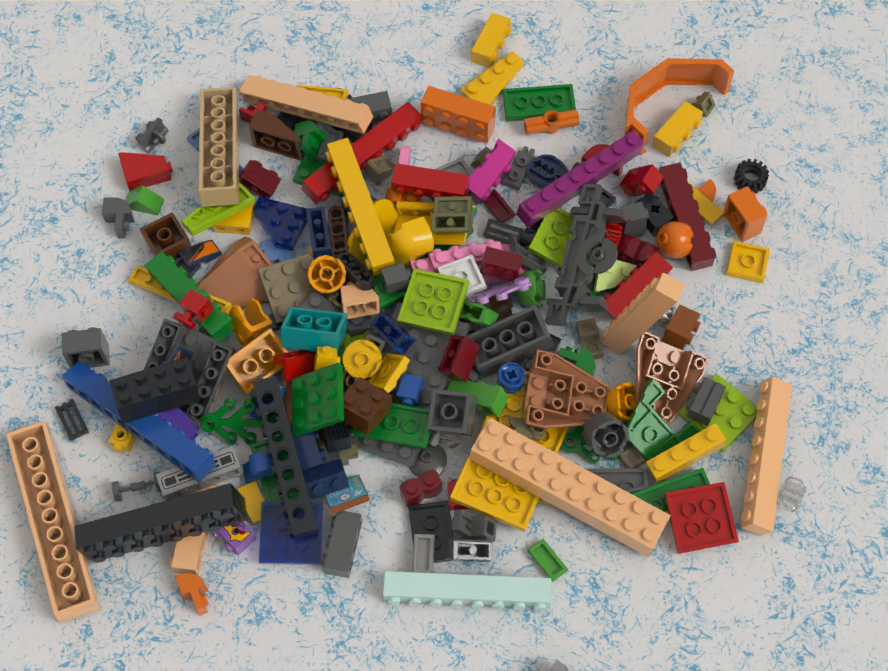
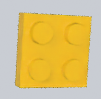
(389, 371)

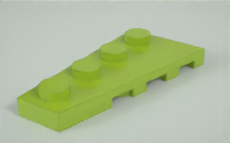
(205, 217)

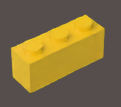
(491, 40)
(677, 129)

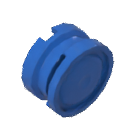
(511, 377)

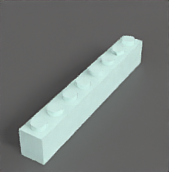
(467, 590)

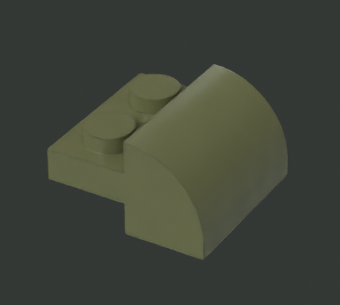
(452, 215)

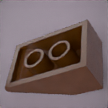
(274, 136)

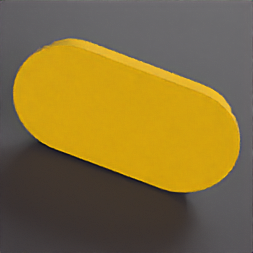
(388, 218)

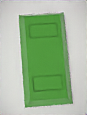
(547, 560)

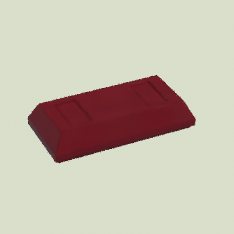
(499, 207)

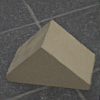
(379, 169)

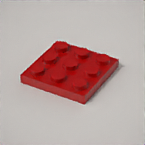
(701, 517)

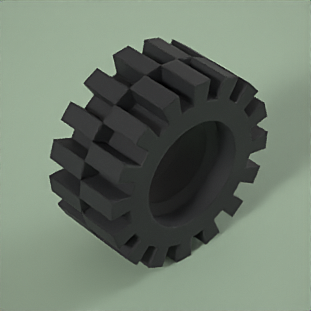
(751, 167)

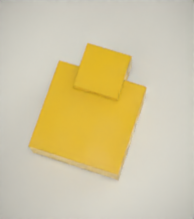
(238, 223)

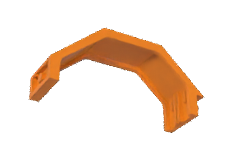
(674, 72)

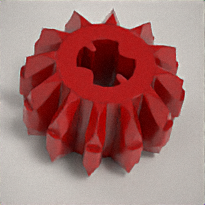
(614, 232)

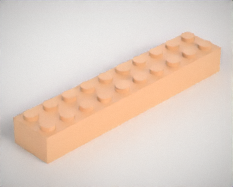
(569, 487)
(52, 522)

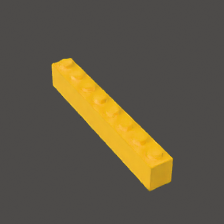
(360, 204)

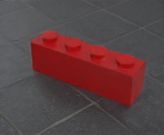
(428, 182)
(640, 277)

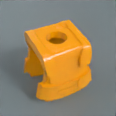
(253, 316)

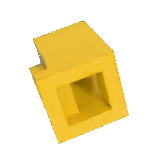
(121, 444)

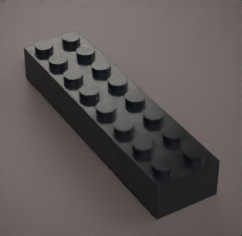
(161, 523)

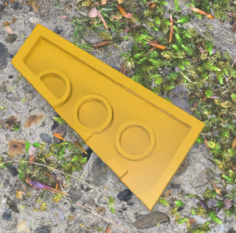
(492, 81)

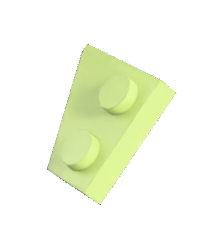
(613, 276)

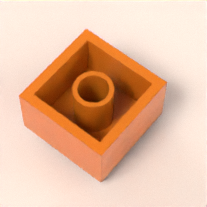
(745, 213)

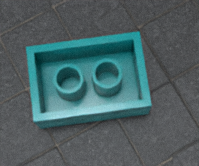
(312, 328)

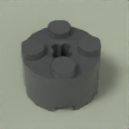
(605, 434)

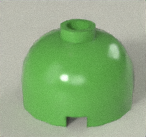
(536, 292)

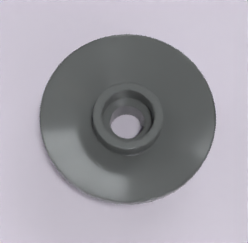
(436, 462)

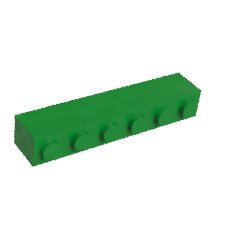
(177, 284)

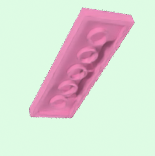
(439, 258)

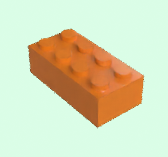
(458, 114)

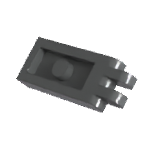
(518, 172)

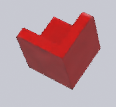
(248, 114)

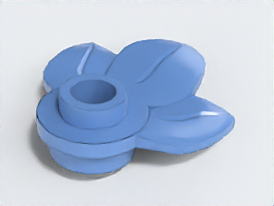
(275, 253)

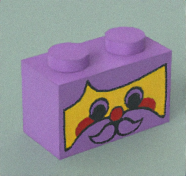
(236, 537)

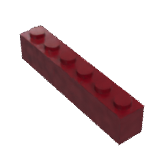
(685, 209)

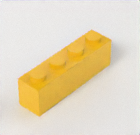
(686, 453)

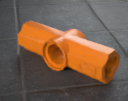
(551, 122)

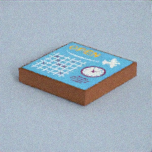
(348, 497)

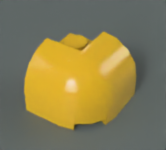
(411, 241)

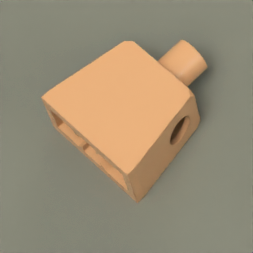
(358, 302)

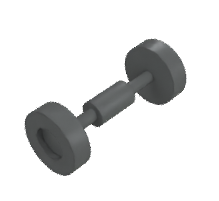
(117, 490)

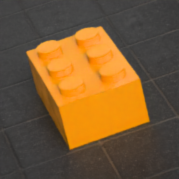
(255, 360)

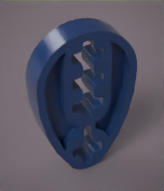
(555, 168)

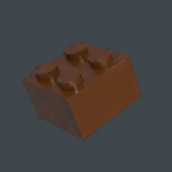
(165, 236)
(365, 405)

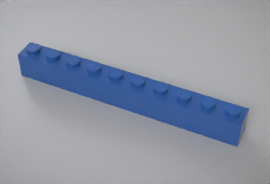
(151, 430)

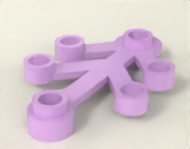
(520, 284)

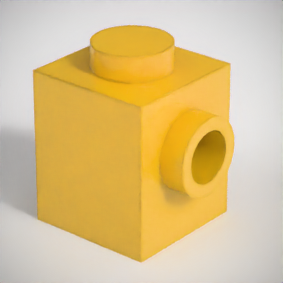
(325, 356)

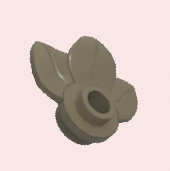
(526, 430)

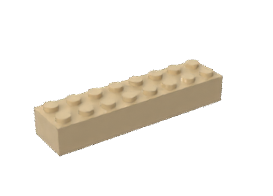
(219, 147)

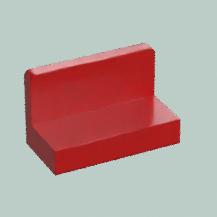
(295, 363)

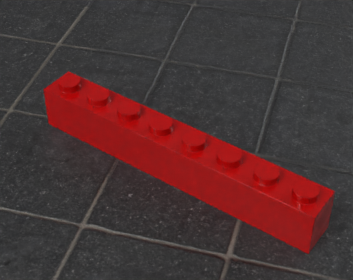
(369, 146)

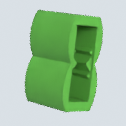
(478, 314)

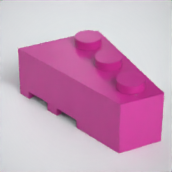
(490, 171)

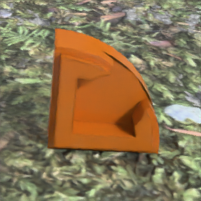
(708, 190)

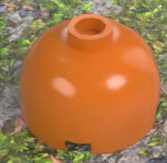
(674, 239)

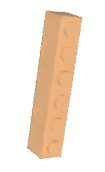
(189, 551)

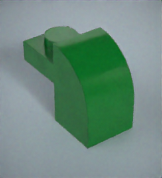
(310, 137)
(583, 360)

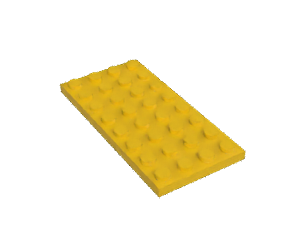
(491, 493)

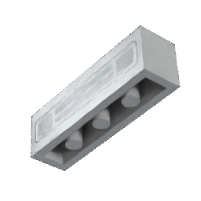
(176, 483)

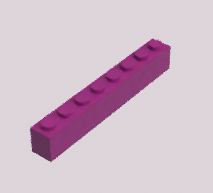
(571, 183)

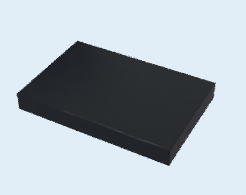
(434, 520)

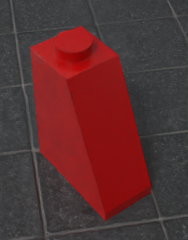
(144, 169)

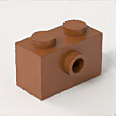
(681, 327)

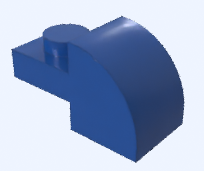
(258, 466)

